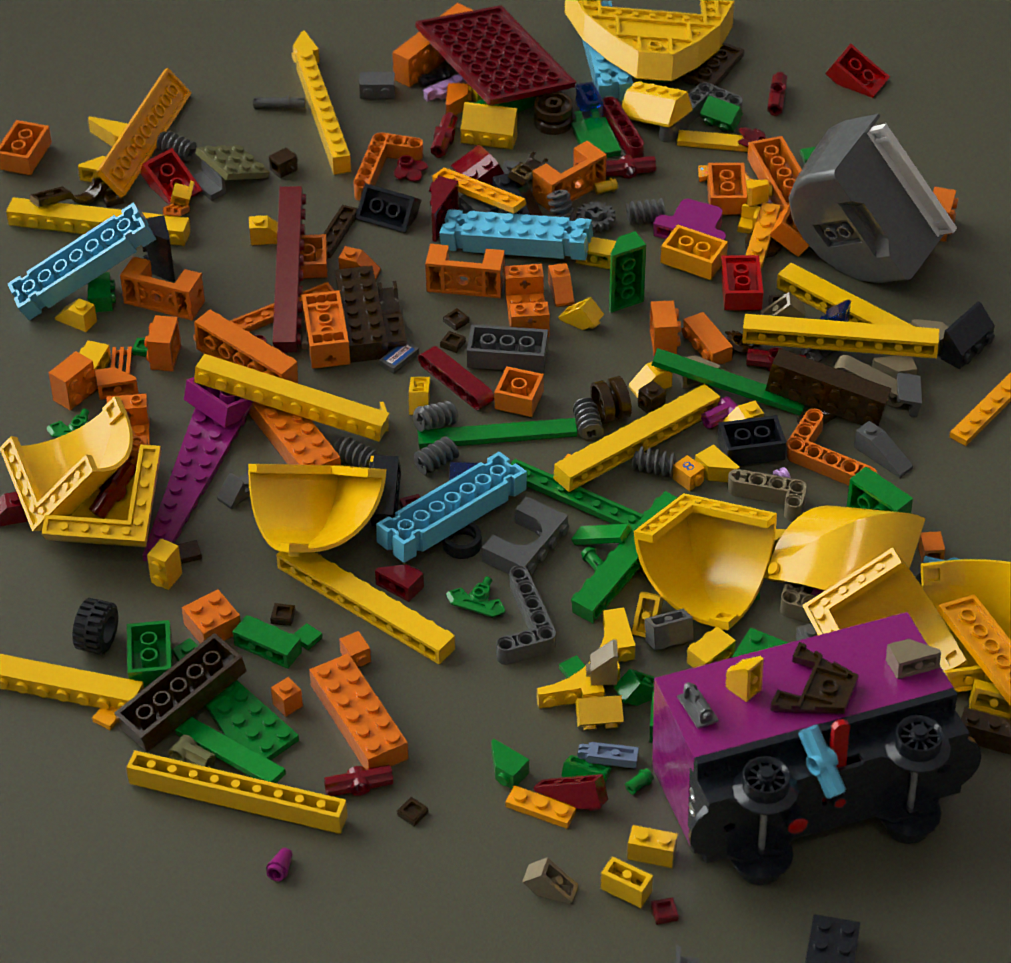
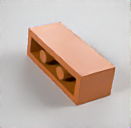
(707, 339)

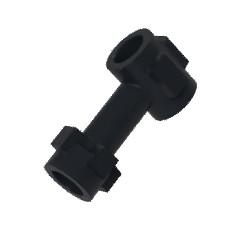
(442, 74)

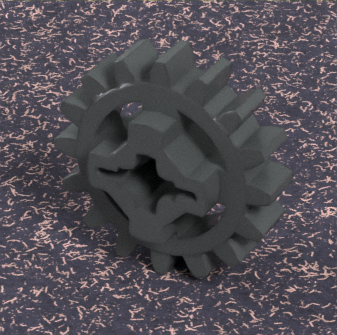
(601, 215)

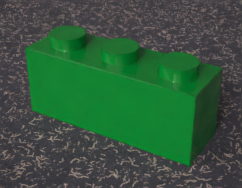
(267, 641)

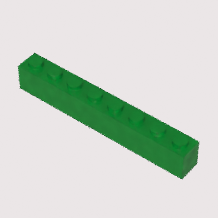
(615, 571)

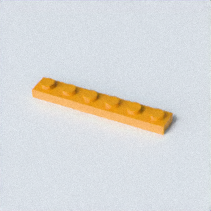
(483, 191)
(760, 237)
(983, 413)

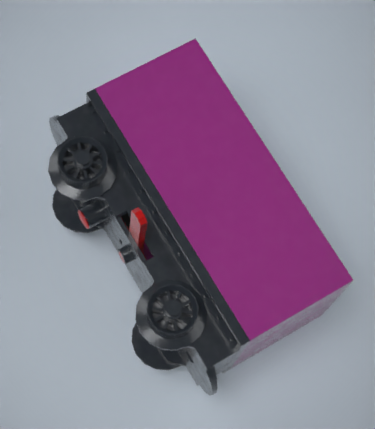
(746, 779)

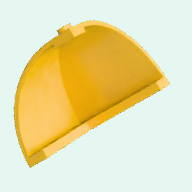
(67, 470)
(312, 504)
(127, 520)
(837, 541)
(707, 556)
(961, 578)
(881, 591)

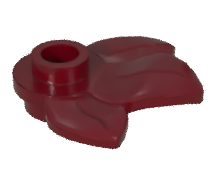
(750, 135)
(409, 168)

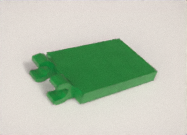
(596, 131)

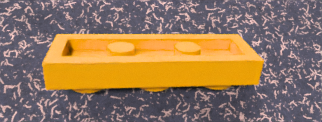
(540, 807)

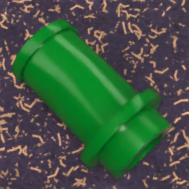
(589, 555)
(639, 781)

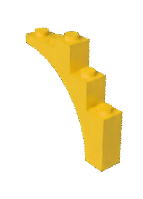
(578, 685)

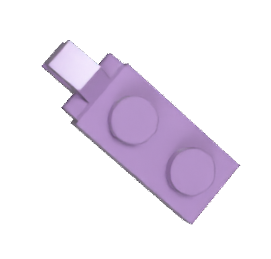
(439, 89)

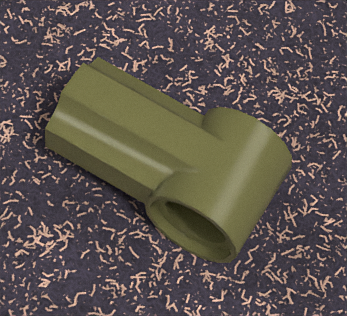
(188, 751)

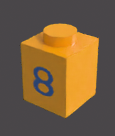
(688, 473)

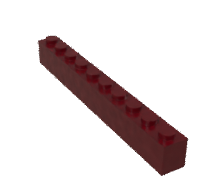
(288, 269)

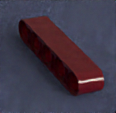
(622, 128)
(456, 377)

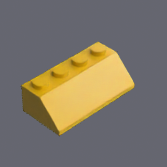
(656, 104)

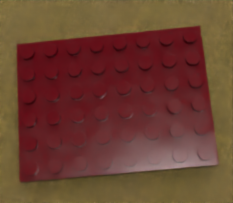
(495, 55)

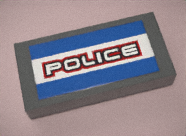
(398, 357)

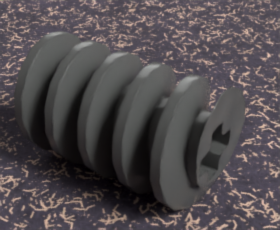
(183, 147)
(562, 204)
(645, 210)
(435, 415)
(588, 419)
(353, 452)
(435, 454)
(653, 462)

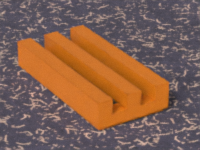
(176, 210)
(121, 353)

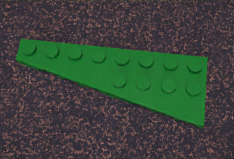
(245, 717)

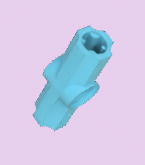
(822, 761)

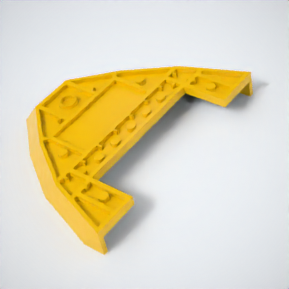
(653, 41)

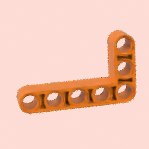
(382, 147)
(804, 451)

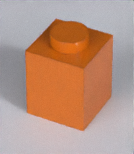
(931, 545)
(356, 647)
(286, 696)

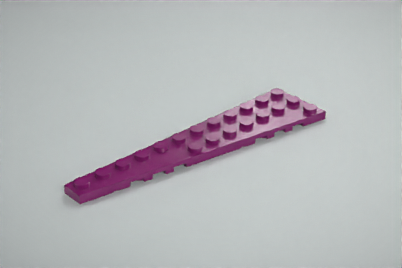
(194, 469)

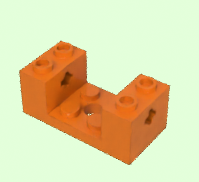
(587, 169)
(483, 278)
(526, 297)
(176, 299)
(326, 329)
(139, 417)

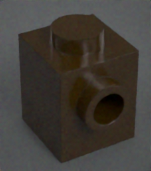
(283, 162)
(651, 397)

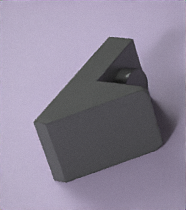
(234, 490)

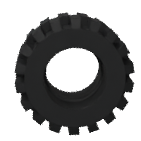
(95, 626)

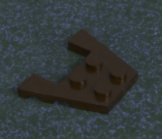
(826, 690)

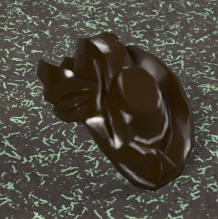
(736, 338)

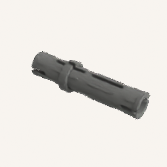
(279, 102)

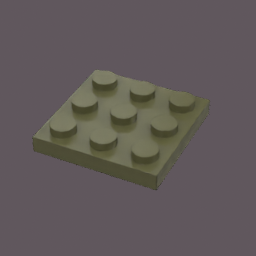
(232, 162)

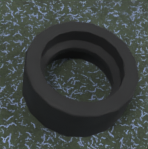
(464, 551)

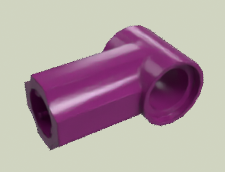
(717, 414)

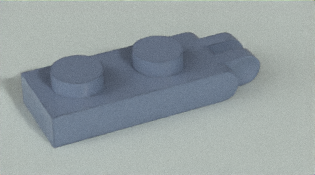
(609, 754)

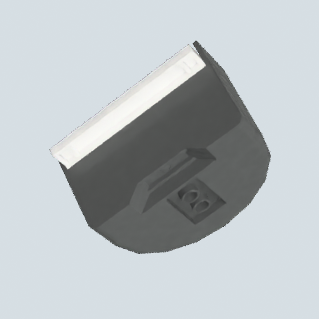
(867, 204)

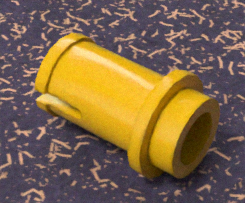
(610, 185)

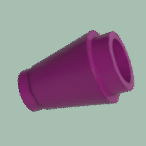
(279, 866)

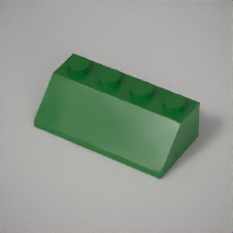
(627, 272)

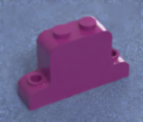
(693, 215)

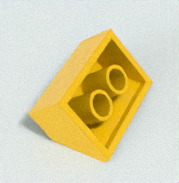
(489, 125)

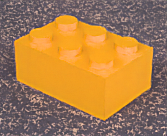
(693, 252)

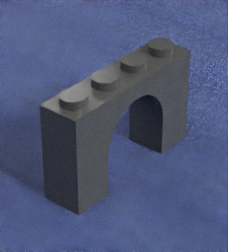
(538, 518)

